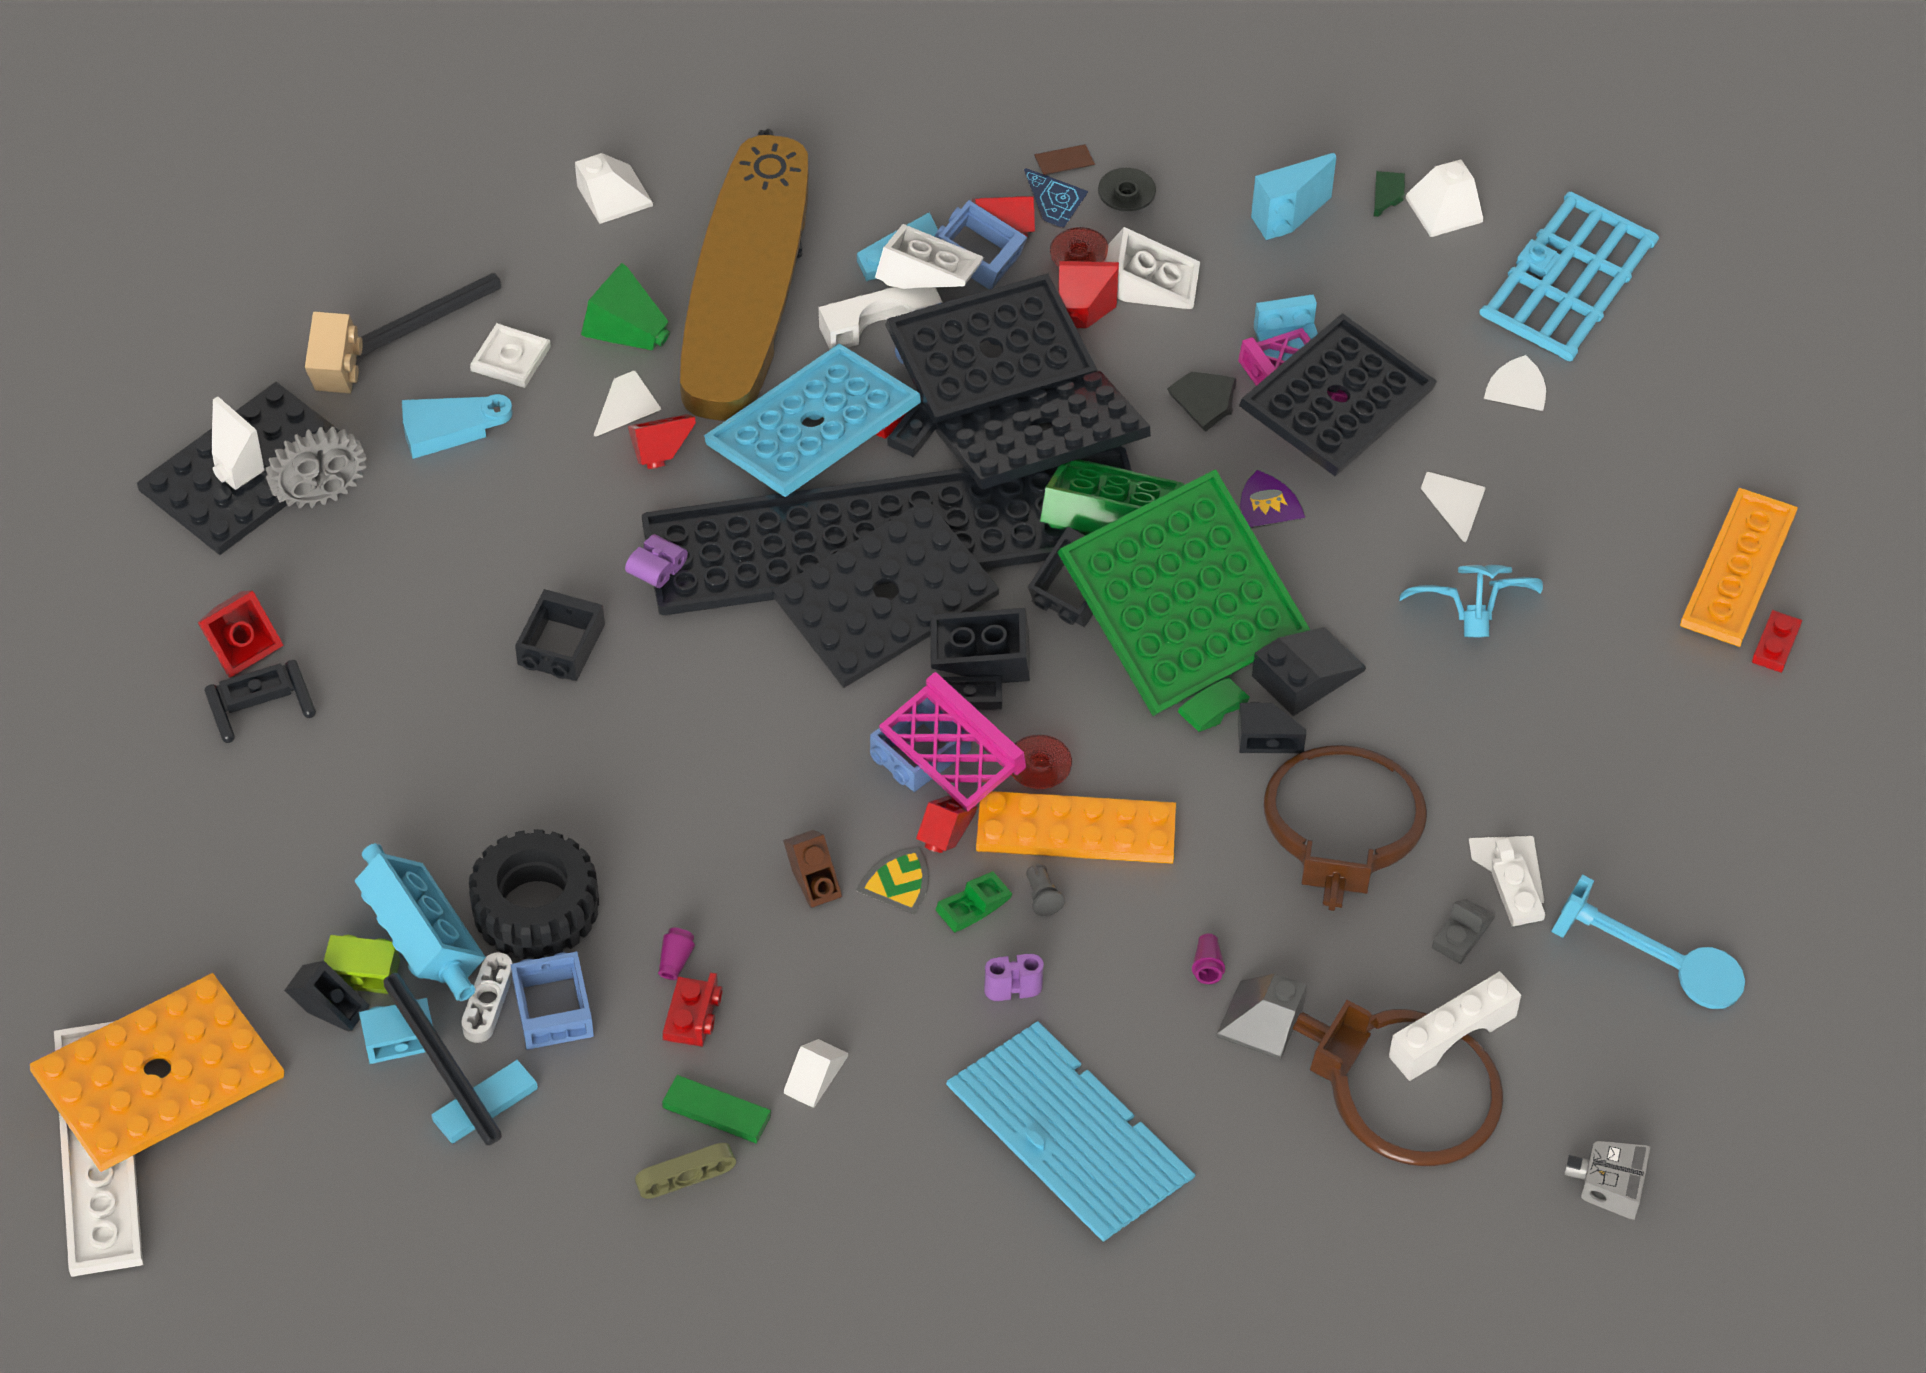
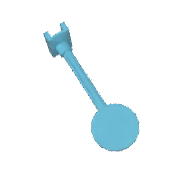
(1705, 973)

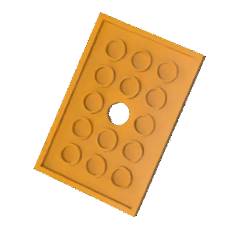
(120, 1108)

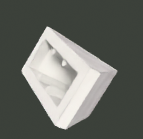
(814, 1071)

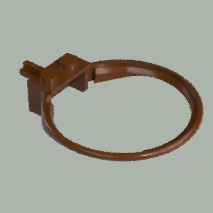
(1332, 874)
(1340, 1048)

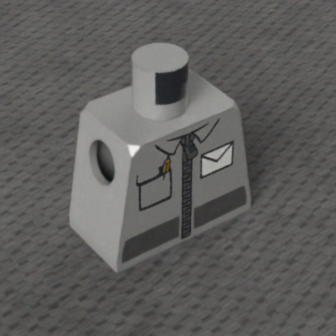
(1612, 1175)

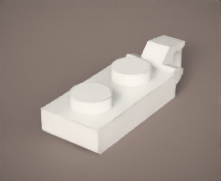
(1515, 885)

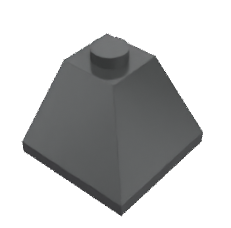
(1263, 1014)

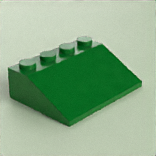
(1095, 494)

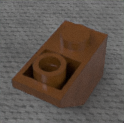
(813, 867)

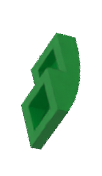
(1212, 703)
(974, 903)

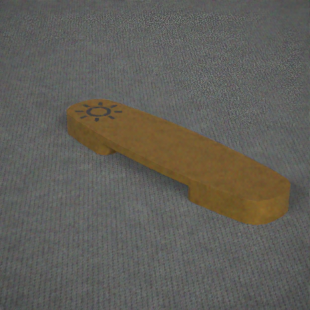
(744, 277)

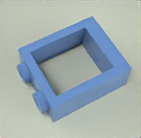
(993, 230)
(903, 771)
(555, 1027)

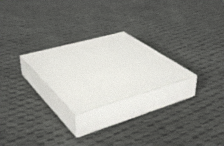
(510, 355)

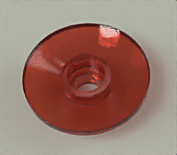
(1079, 245)
(1045, 753)

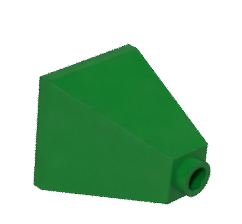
(625, 313)

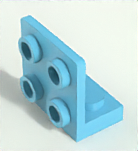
(1284, 316)

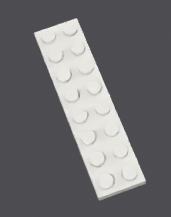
(98, 1205)

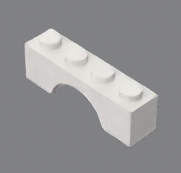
(846, 319)
(1427, 1039)

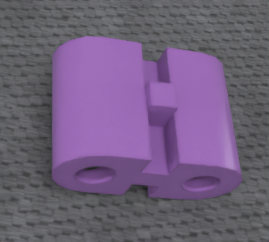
(656, 561)
(1013, 977)

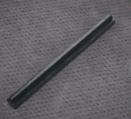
(429, 313)
(442, 1059)

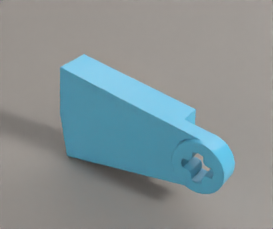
(449, 422)

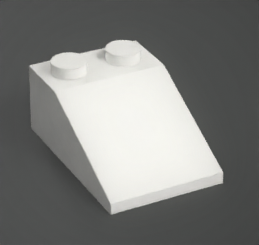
(924, 261)
(1152, 271)

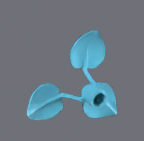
(1477, 617)

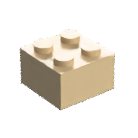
(333, 352)

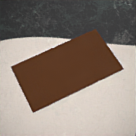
(1064, 159)

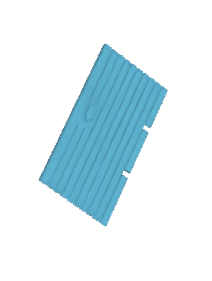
(1070, 1130)

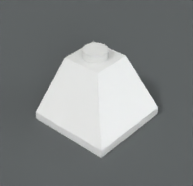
(610, 187)
(1446, 199)
(234, 446)

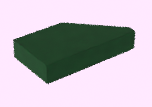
(1388, 190)

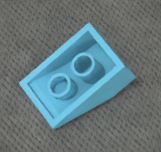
(1291, 195)

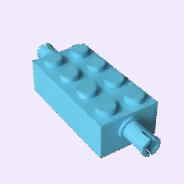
(419, 920)

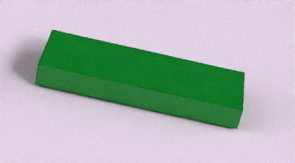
(716, 1109)

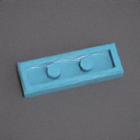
(496, 1094)

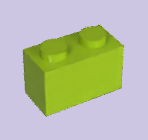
(362, 961)

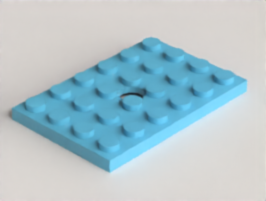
(839, 387)

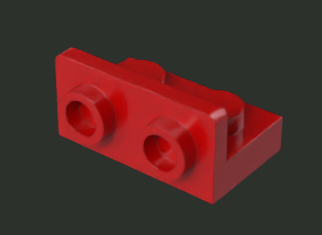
(692, 1009)

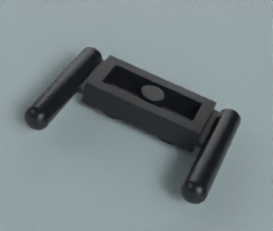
(256, 689)

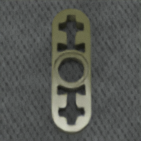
(685, 1170)

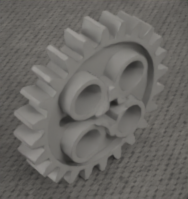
(295, 467)

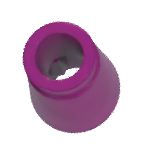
(675, 951)
(1208, 960)

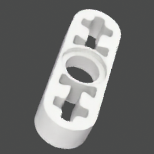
(491, 1010)

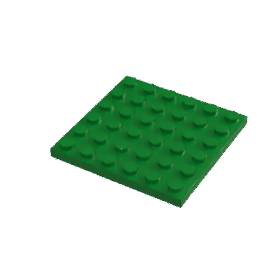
(1182, 591)

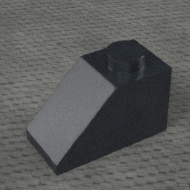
(1268, 730)
(326, 995)

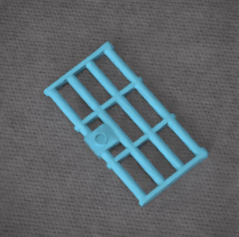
(1549, 264)

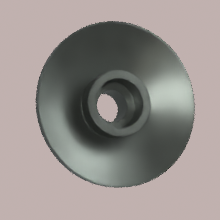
(1127, 189)

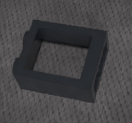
(1046, 576)
(557, 608)

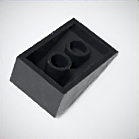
(982, 644)
(1304, 668)

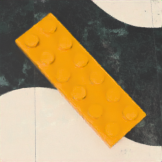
(1739, 567)
(1076, 827)

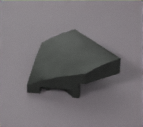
(1204, 397)

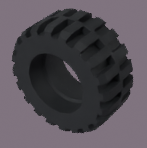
(532, 859)

